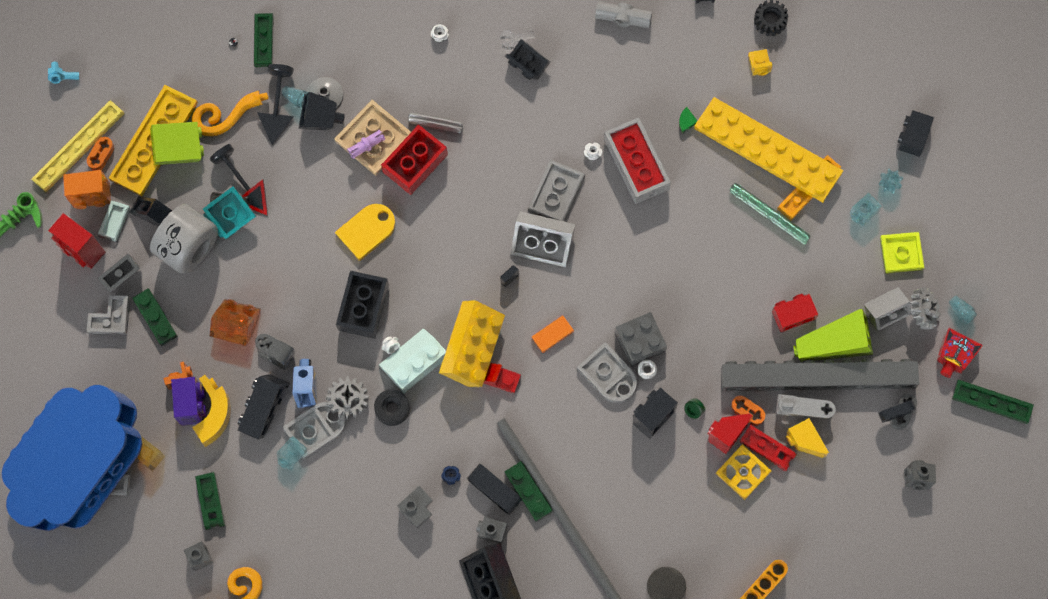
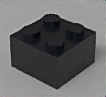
(654, 412)

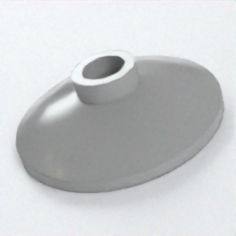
(333, 88)

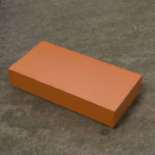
(552, 334)

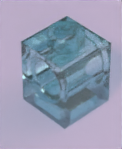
(870, 204)

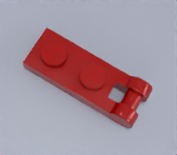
(767, 447)

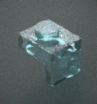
(290, 453)

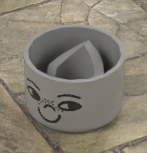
(184, 239)

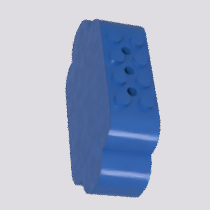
(71, 458)

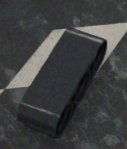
(494, 489)

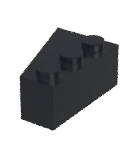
(261, 405)

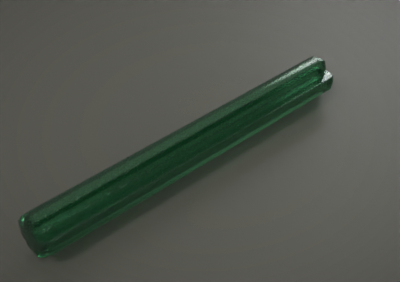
(769, 213)

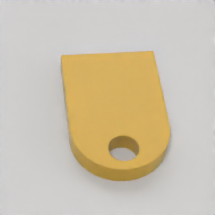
(366, 231)

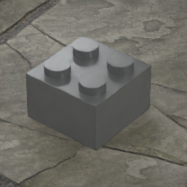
(640, 339)

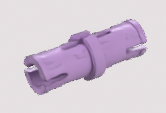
(366, 144)

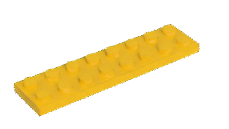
(768, 149)

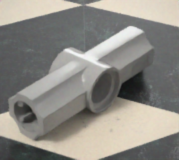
(623, 14)

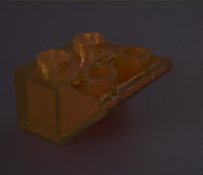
(234, 322)

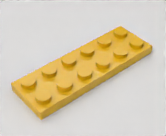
(136, 164)

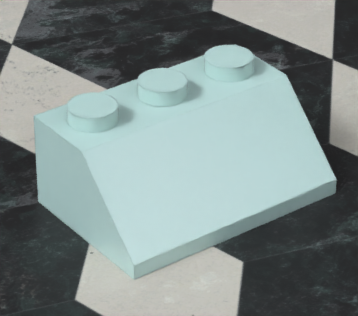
(413, 360)

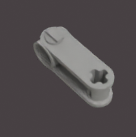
(804, 407)

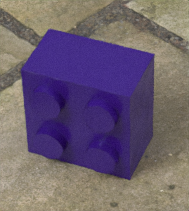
(188, 401)

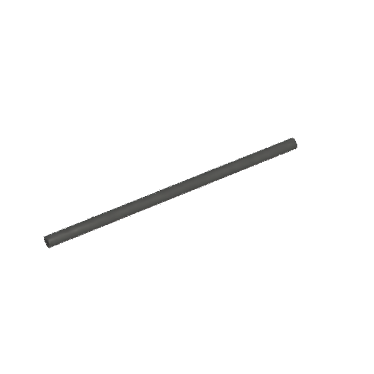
(558, 510)

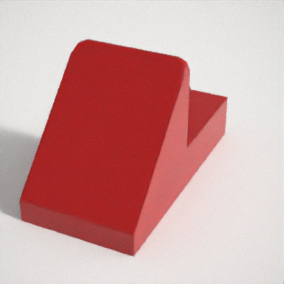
(502, 378)

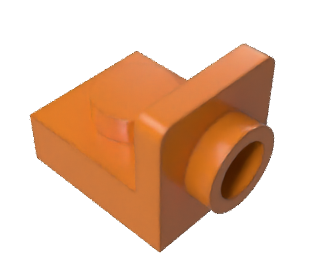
(186, 372)

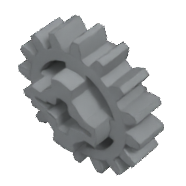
(925, 308)
(355, 397)

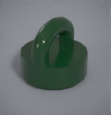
(694, 408)

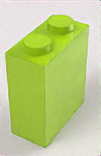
(176, 143)

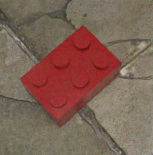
(414, 159)
(76, 242)

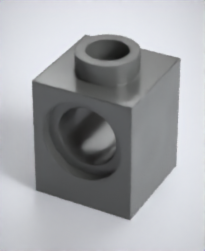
(198, 556)

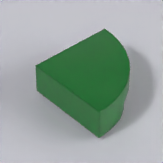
(686, 120)

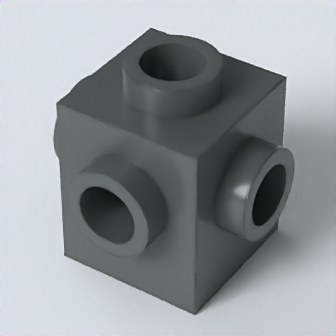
(920, 475)

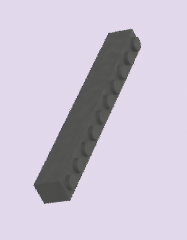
(819, 376)

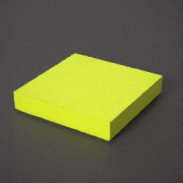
(902, 252)

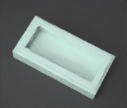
(114, 221)

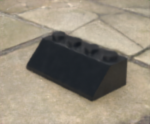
(489, 574)

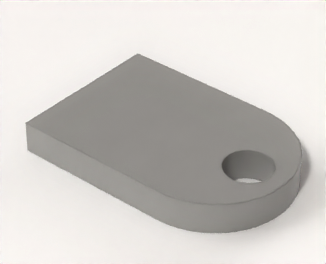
(607, 373)
(315, 428)

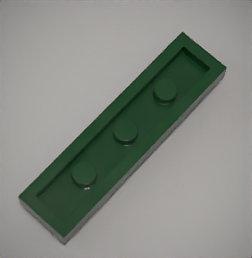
(992, 401)

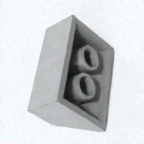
(542, 239)

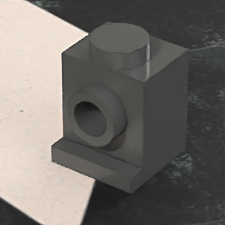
(497, 535)

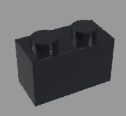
(915, 133)

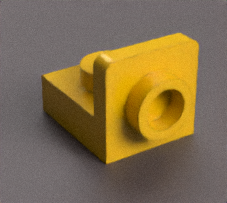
(760, 62)

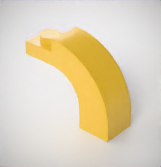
(219, 415)

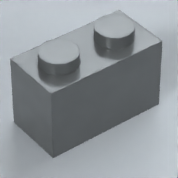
(119, 272)

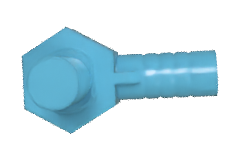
(57, 74)

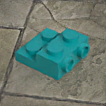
(229, 213)

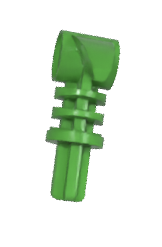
(21, 211)

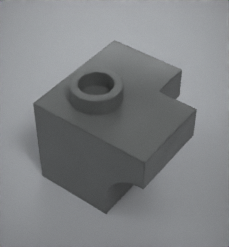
(415, 507)

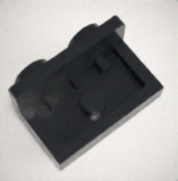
(528, 60)

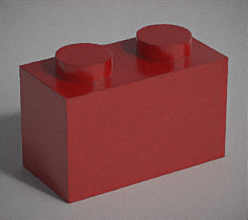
(794, 312)

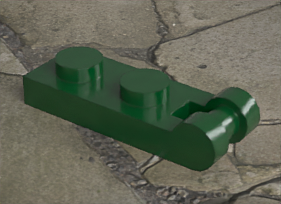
(210, 500)

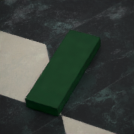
(263, 39)

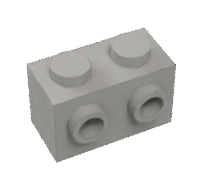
(888, 308)

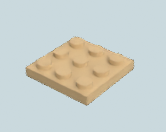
(367, 122)

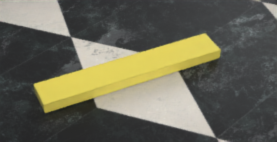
(78, 146)

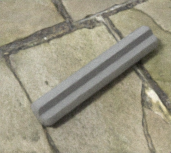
(436, 123)

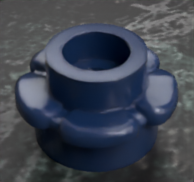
(451, 470)

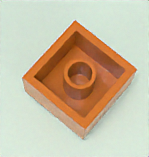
(87, 189)

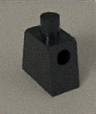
(319, 113)

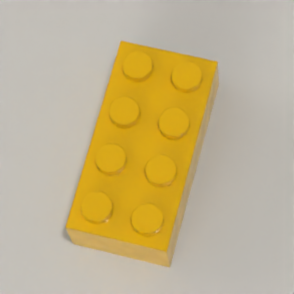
(472, 343)

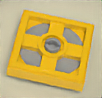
(743, 472)

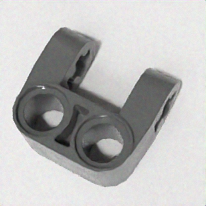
(278, 352)

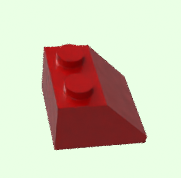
(727, 431)

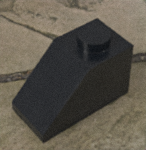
(150, 210)

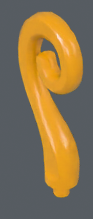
(247, 102)
(255, 578)

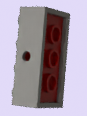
(637, 161)

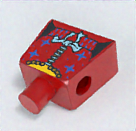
(956, 352)

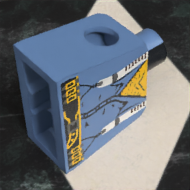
(304, 384)

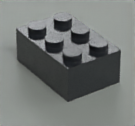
(362, 304)

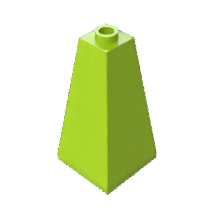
(836, 340)

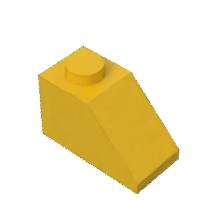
(806, 439)

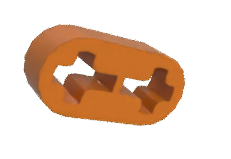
(103, 154)
(751, 407)

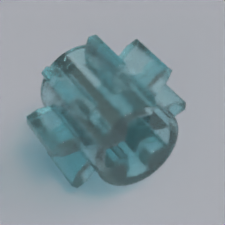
(894, 177)

